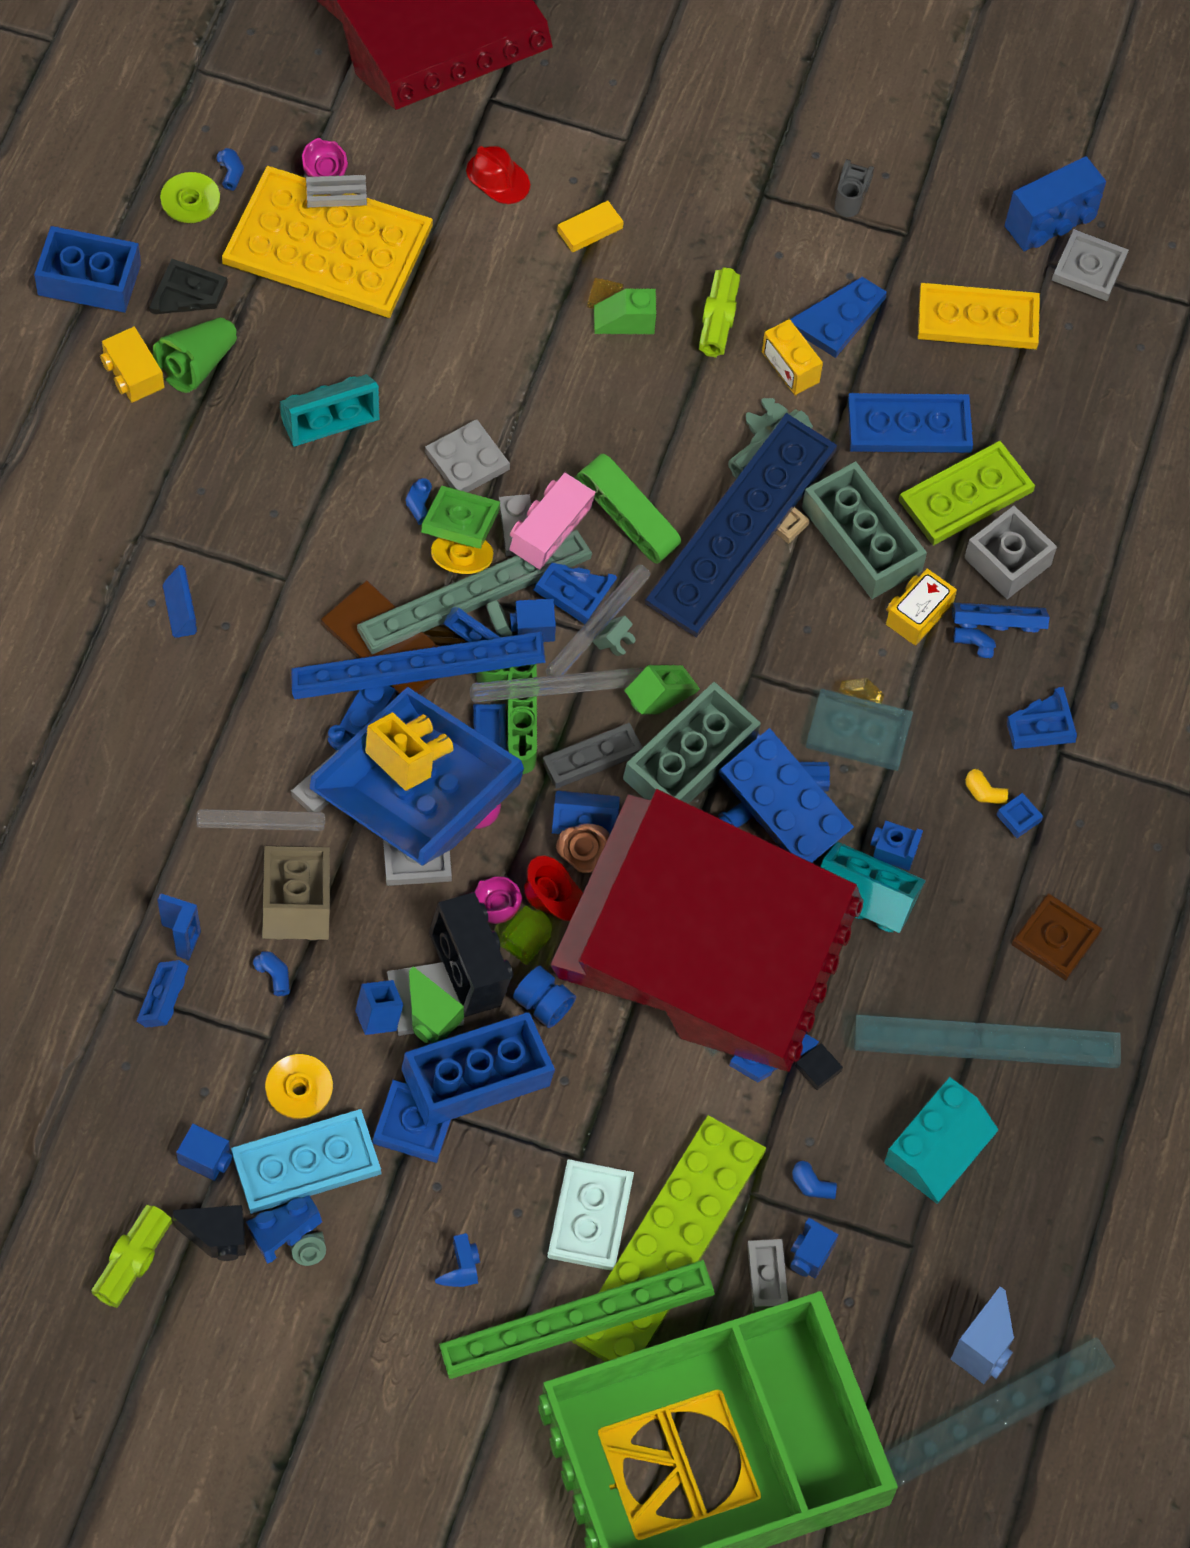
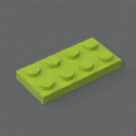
(966, 493)

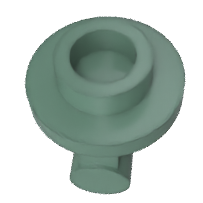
(309, 1249)

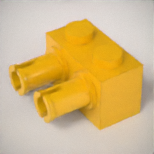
(401, 750)

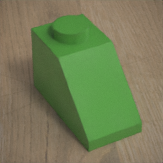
(626, 313)
(660, 688)
(432, 1009)

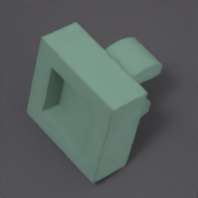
(612, 635)

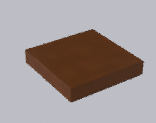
(1057, 936)

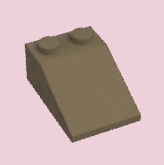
(296, 893)

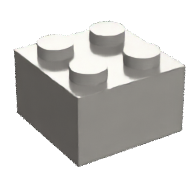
(1010, 552)

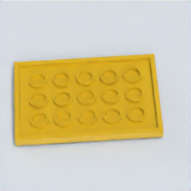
(334, 252)

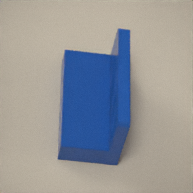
(582, 808)
(184, 922)

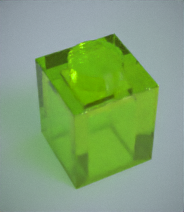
(526, 934)

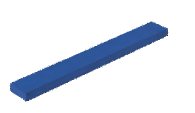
(418, 665)

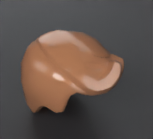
(582, 845)

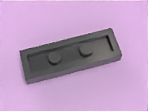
(591, 755)

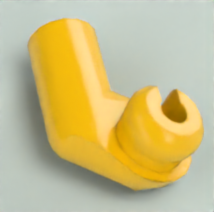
(982, 789)

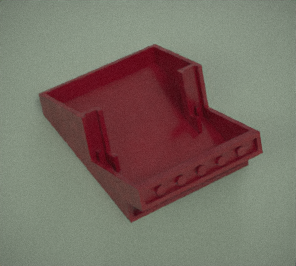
(433, 45)
(709, 929)

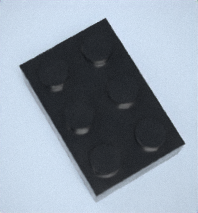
(465, 938)

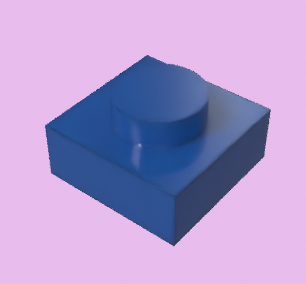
(1019, 815)

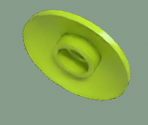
(190, 188)

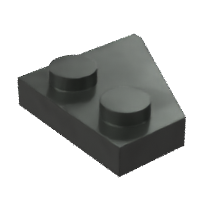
(188, 289)

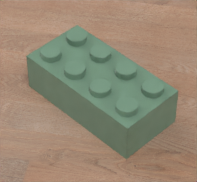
(864, 530)
(693, 747)

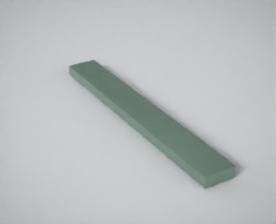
(466, 594)

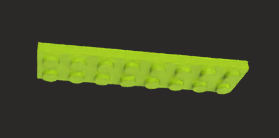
(679, 1226)

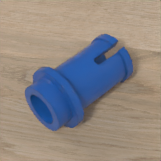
(736, 816)

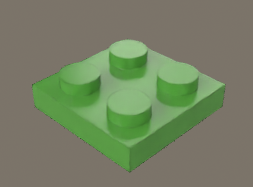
(460, 517)

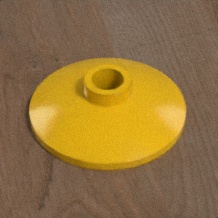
(460, 557)
(295, 1072)

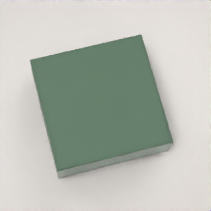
(499, 619)

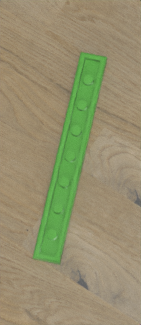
(576, 1319)

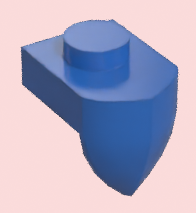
(466, 1257)

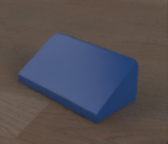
(179, 603)
(467, 626)

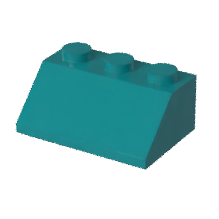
(330, 409)
(885, 889)
(942, 1141)

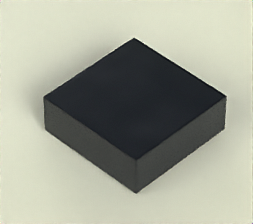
(819, 1066)

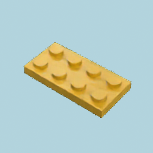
(978, 316)

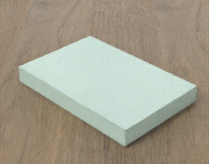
(590, 1215)

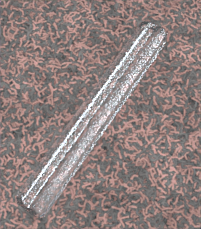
(260, 820)

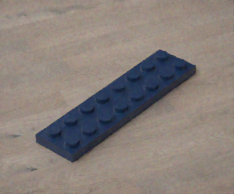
(741, 525)

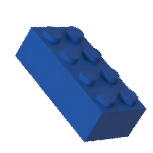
(784, 798)
(477, 1069)

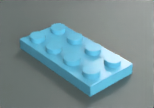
(306, 1161)

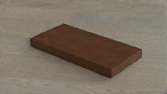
(359, 607)

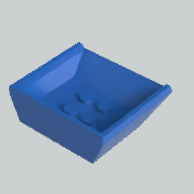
(435, 812)

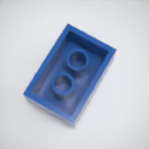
(1055, 204)
(87, 269)

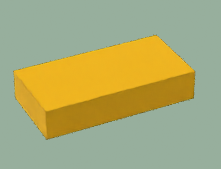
(590, 226)

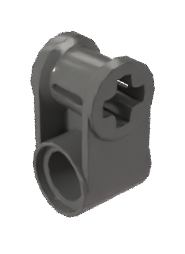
(852, 188)

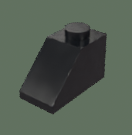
(214, 1230)

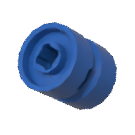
(540, 993)

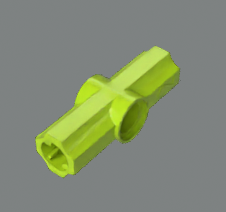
(719, 312)
(131, 1256)

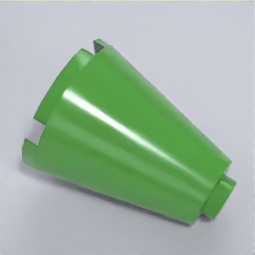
(194, 352)

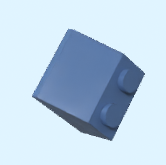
(986, 1342)

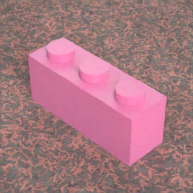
(551, 520)

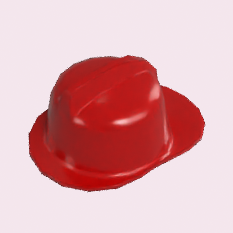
(498, 175)
(551, 888)

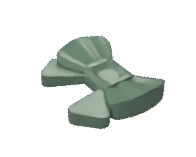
(774, 414)

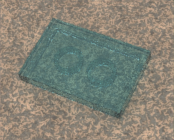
(859, 729)

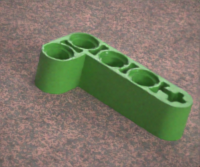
(630, 508)
(518, 712)

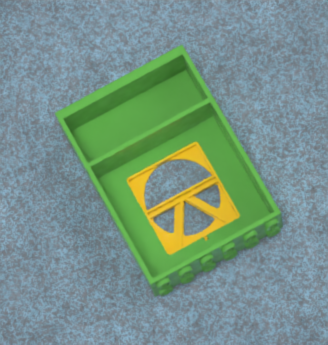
(779, 1392)

